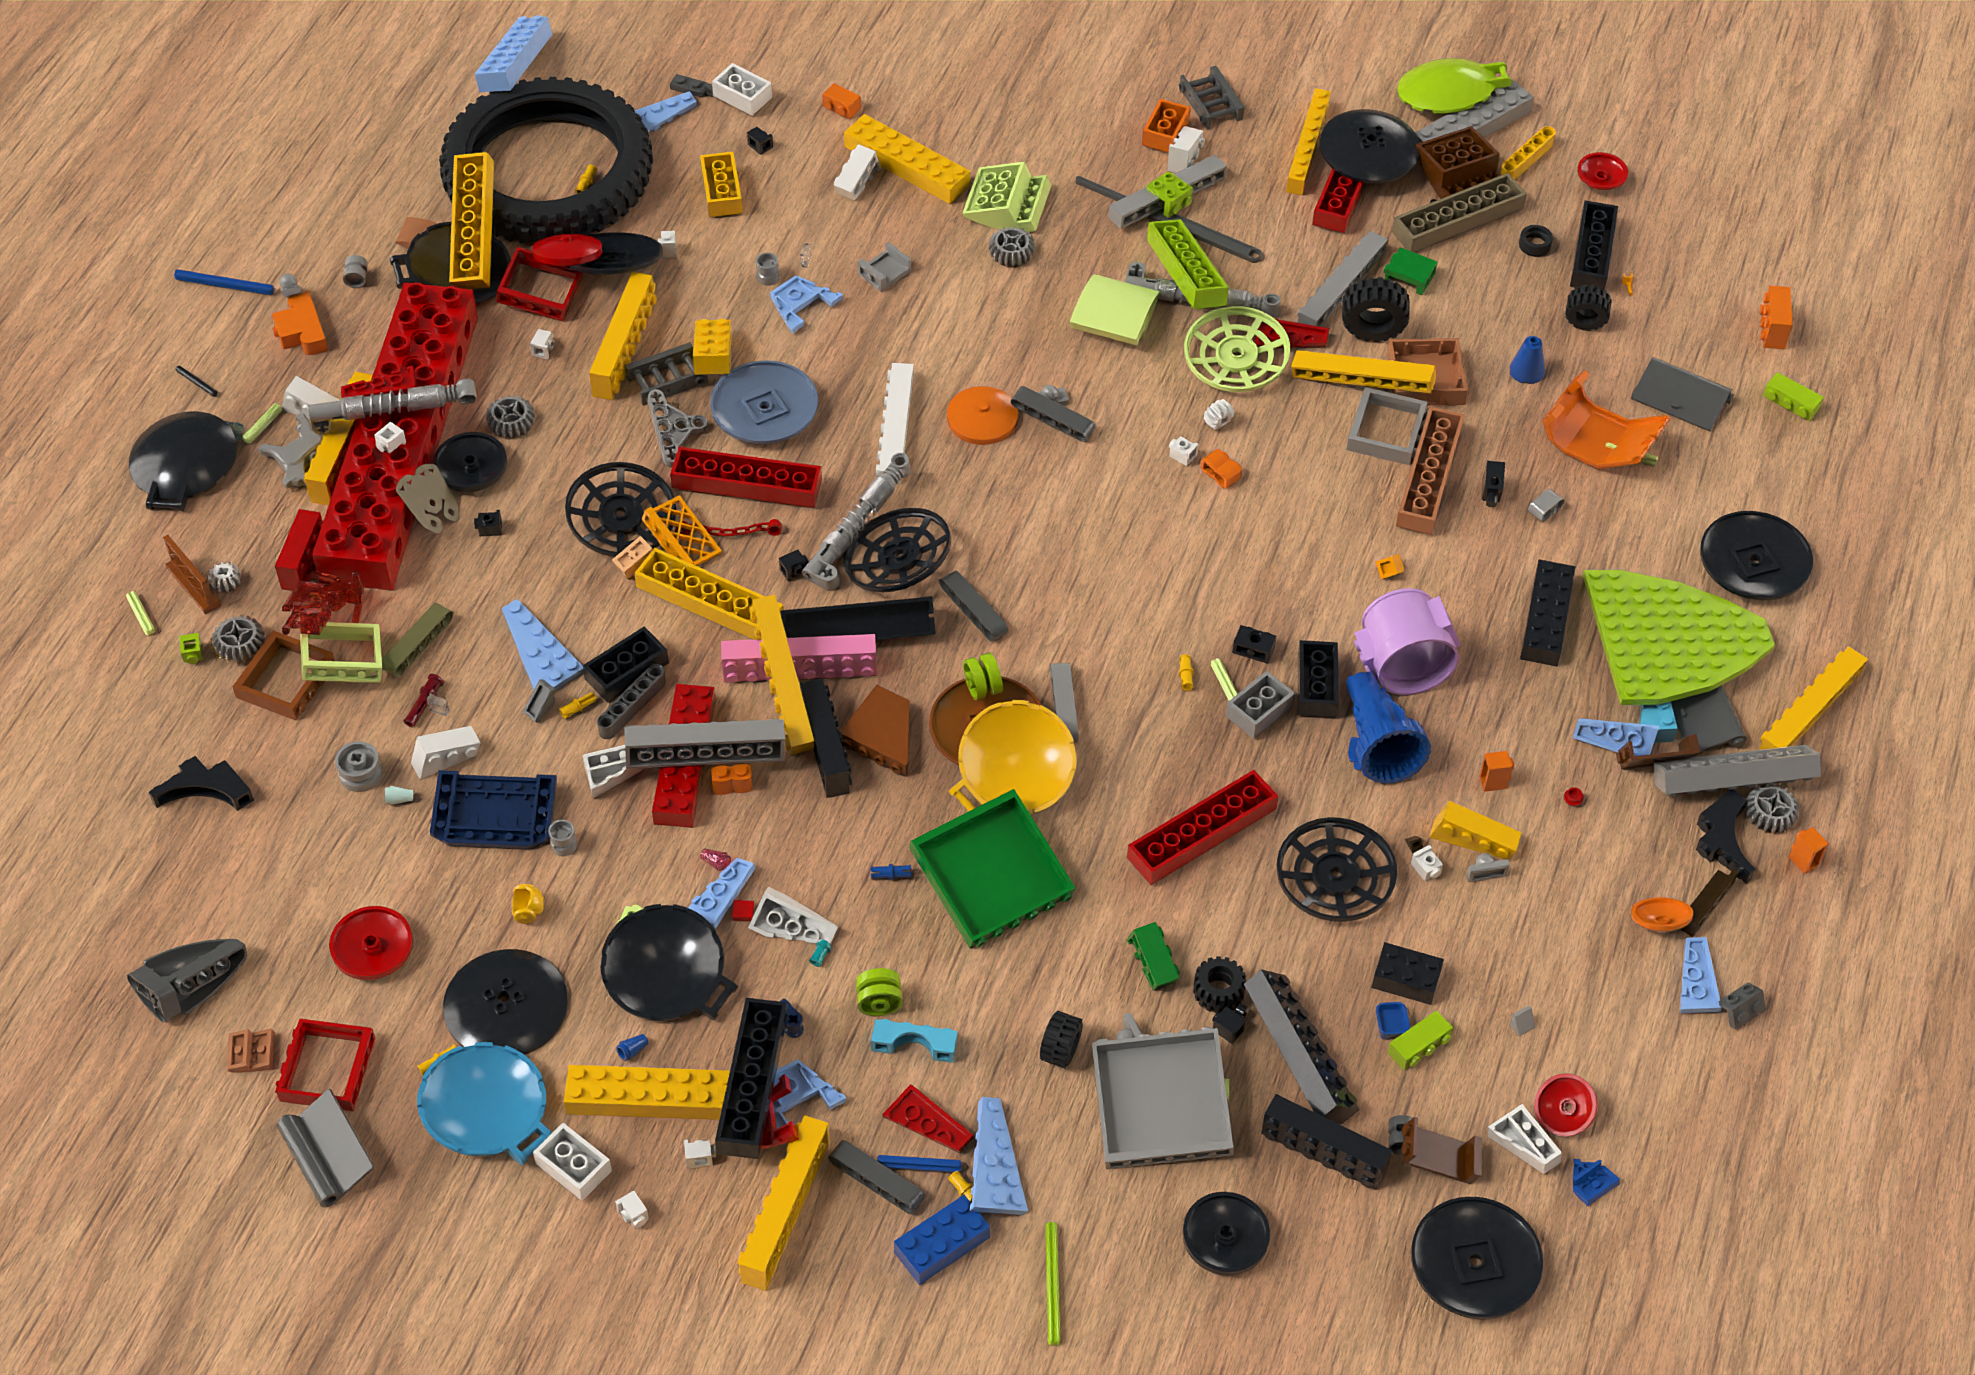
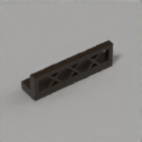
(1709, 899)

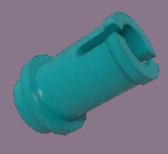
(820, 952)

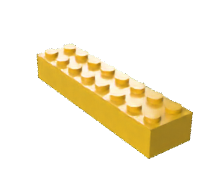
(909, 159)
(471, 221)
(622, 336)
(330, 455)
(698, 591)
(781, 670)
(645, 1092)
(784, 1203)

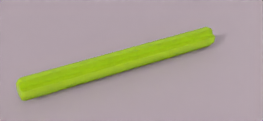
(1052, 1283)

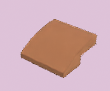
(411, 228)
(251, 1051)

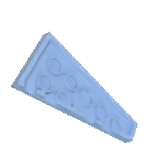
(538, 649)
(995, 1169)

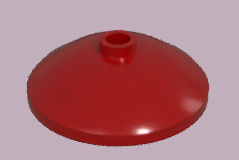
(1602, 171)
(1552, 1104)

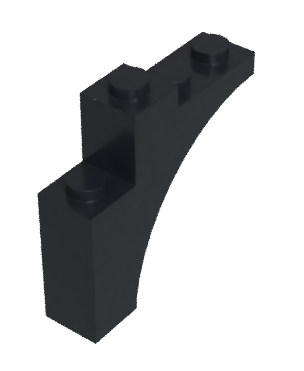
(195, 780)
(1720, 837)

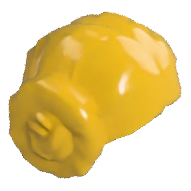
(526, 903)

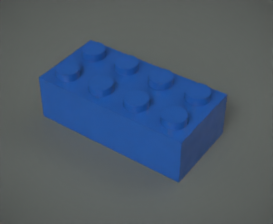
(941, 1239)

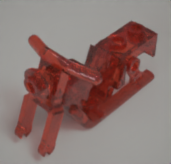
(315, 601)

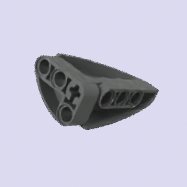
(186, 975)

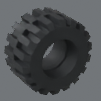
(1588, 307)
(1219, 970)
(1061, 1039)

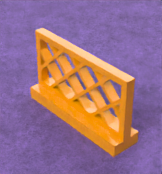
(667, 538)

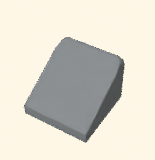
(1523, 1021)

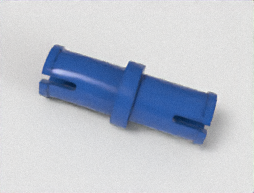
(891, 871)

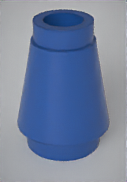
(630, 1047)

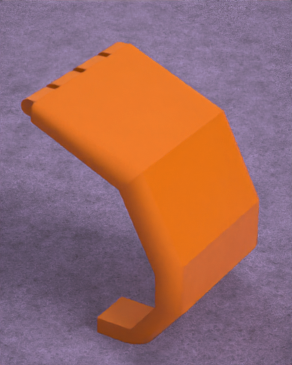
(1584, 428)

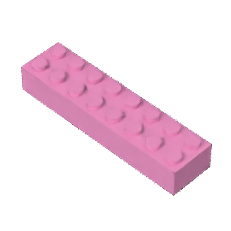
(811, 658)

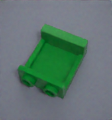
(1411, 269)

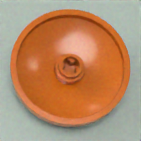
(982, 415)

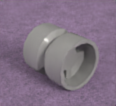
(767, 268)
(355, 271)
(562, 837)

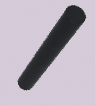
(196, 381)

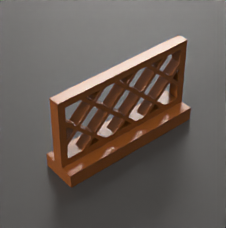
(190, 578)

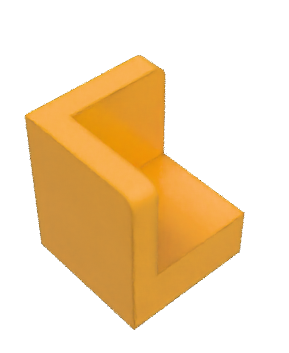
(1390, 566)

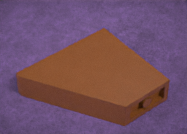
(881, 730)

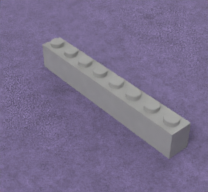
(1144, 203)
(1351, 270)

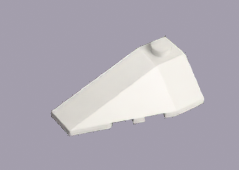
(786, 918)

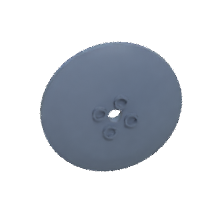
(773, 384)

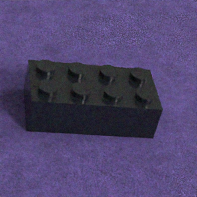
(623, 663)
(1317, 678)

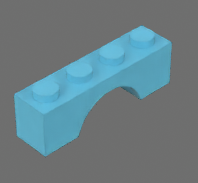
(890, 1035)

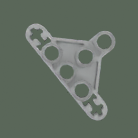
(671, 419)

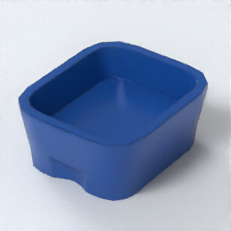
(1392, 1019)

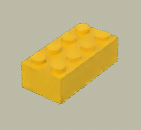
(721, 184)
(712, 346)

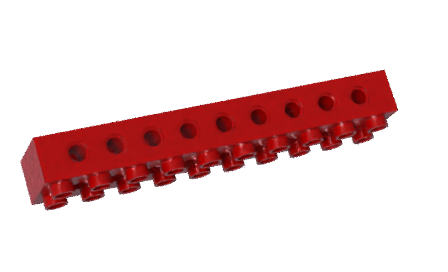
(366, 517)

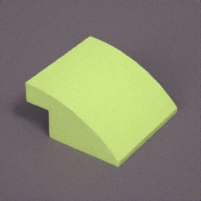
(1007, 197)
(1114, 309)

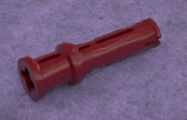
(431, 687)

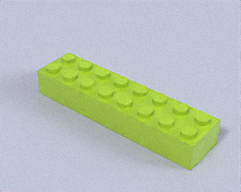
(1187, 264)

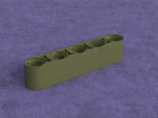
(416, 640)

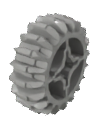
(1011, 250)
(509, 411)
(226, 638)
(1784, 808)

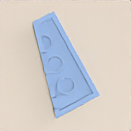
(666, 110)
(722, 893)
(1699, 983)

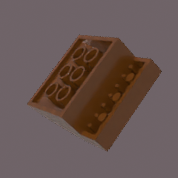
(1458, 161)

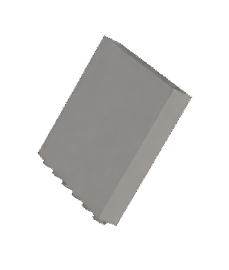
(1162, 1098)

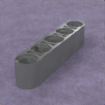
(1053, 413)
(973, 606)
(631, 701)
(876, 1177)

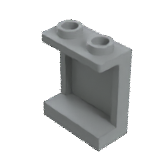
(885, 268)

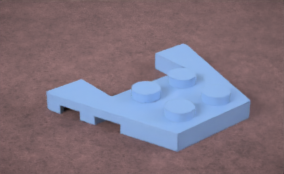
(796, 295)
(803, 1085)

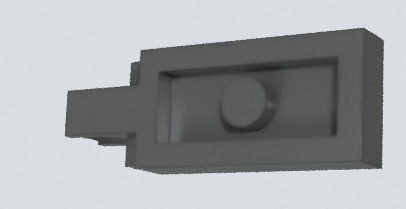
(696, 87)

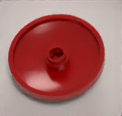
(567, 249)
(371, 943)

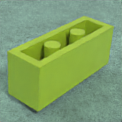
(1793, 396)
(1420, 1040)

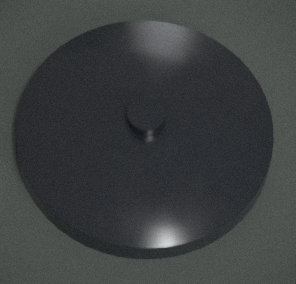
(471, 461)
(1226, 1233)

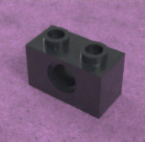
(1254, 644)

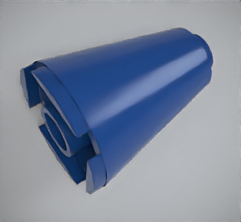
(1528, 361)

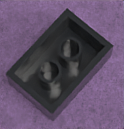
(1407, 973)

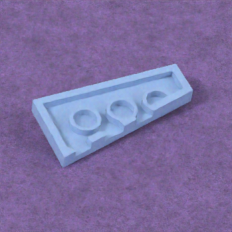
(1616, 734)

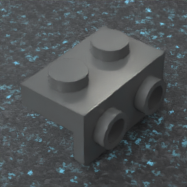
(1743, 1004)

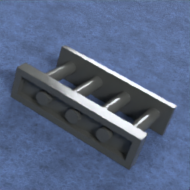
(1220, 87)
(661, 361)

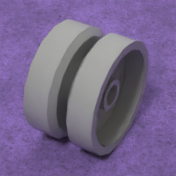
(358, 766)

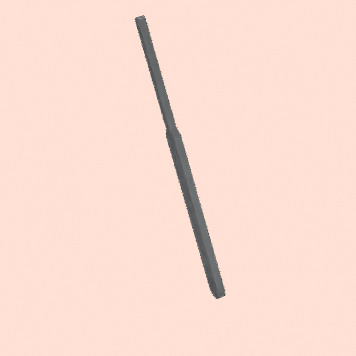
(1197, 230)

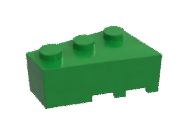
(1154, 955)

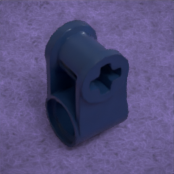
(794, 1021)

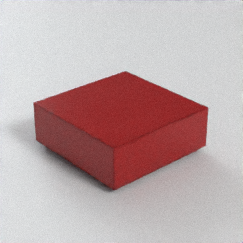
(743, 910)

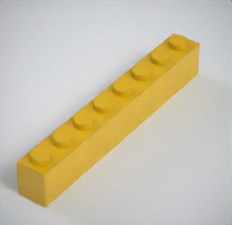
(1308, 141)
(1364, 371)
(1815, 701)

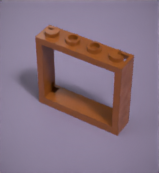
(244, 684)

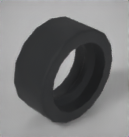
(1535, 249)

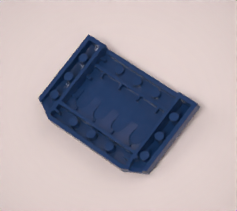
(493, 810)

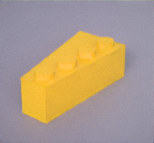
(1474, 831)

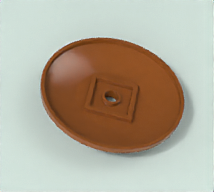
(957, 708)

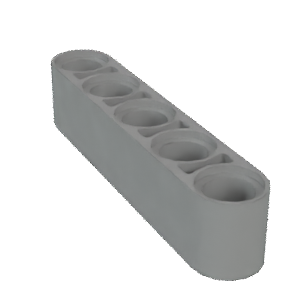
(1064, 696)

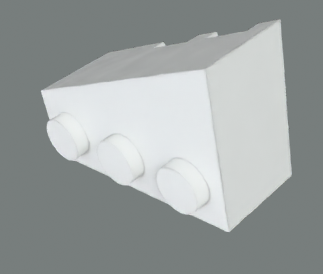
(856, 172)
(301, 394)
(443, 750)

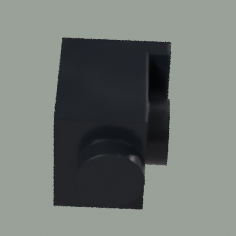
(759, 140)
(489, 523)
(792, 564)

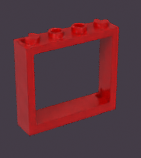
(532, 303)
(330, 1030)

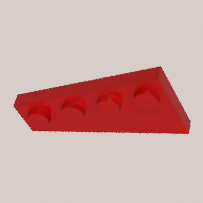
(1299, 334)
(393, 382)
(925, 1118)

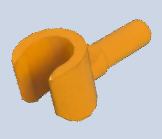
(1628, 281)

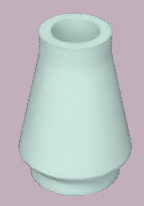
(398, 795)

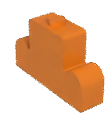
(300, 325)

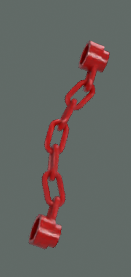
(774, 528)

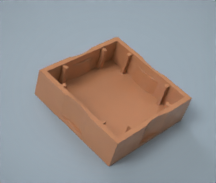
(1445, 355)

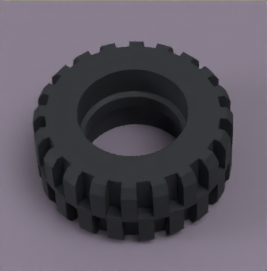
(1376, 294)

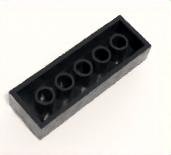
(1594, 245)
(1547, 613)
(827, 740)
(1326, 1142)

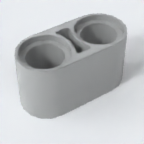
(1545, 505)

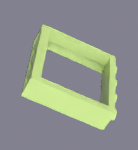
(343, 670)

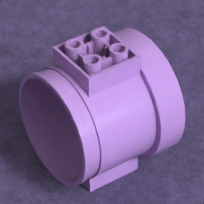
(1408, 641)

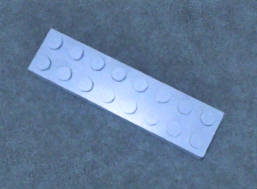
(513, 54)

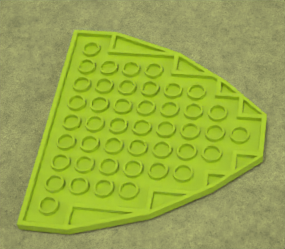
(1671, 637)

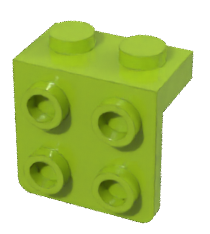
(1172, 191)

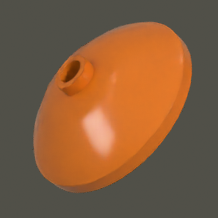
(1662, 914)

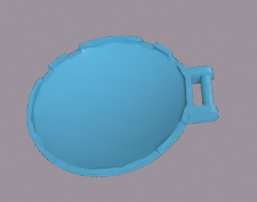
(483, 1101)

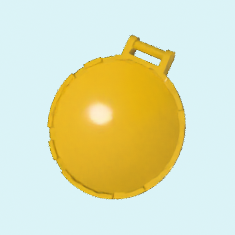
(1016, 749)

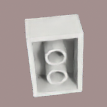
(742, 89)
(572, 1161)

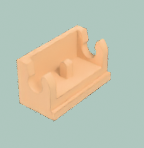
(632, 557)

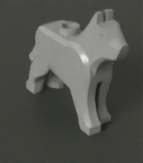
(295, 455)

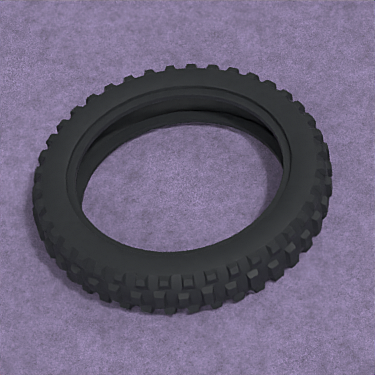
(556, 101)

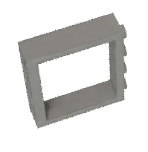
(1381, 449)

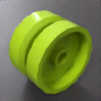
(982, 676)
(879, 992)

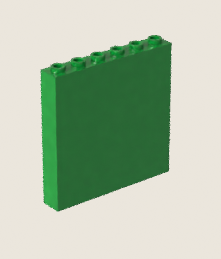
(992, 868)

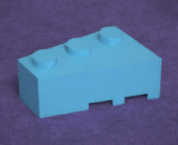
(1662, 716)

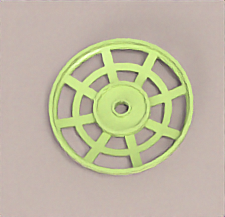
(1237, 343)

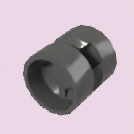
(1395, 1137)

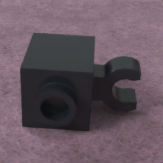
(1230, 1023)

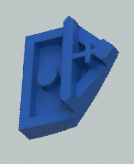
(1592, 1180)

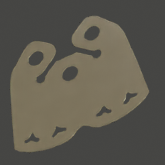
(422, 490)

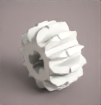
(1218, 414)
(224, 577)

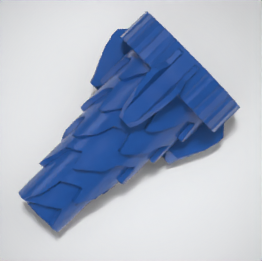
(1388, 741)

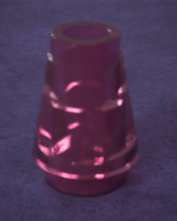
(717, 859)

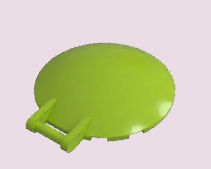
(1451, 84)

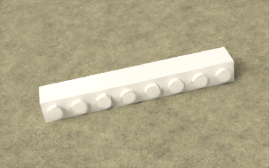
(896, 414)

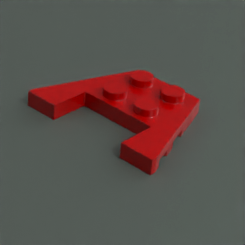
(787, 1132)

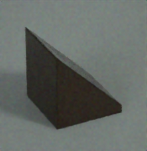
(1414, 843)

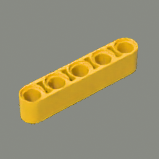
(1529, 152)

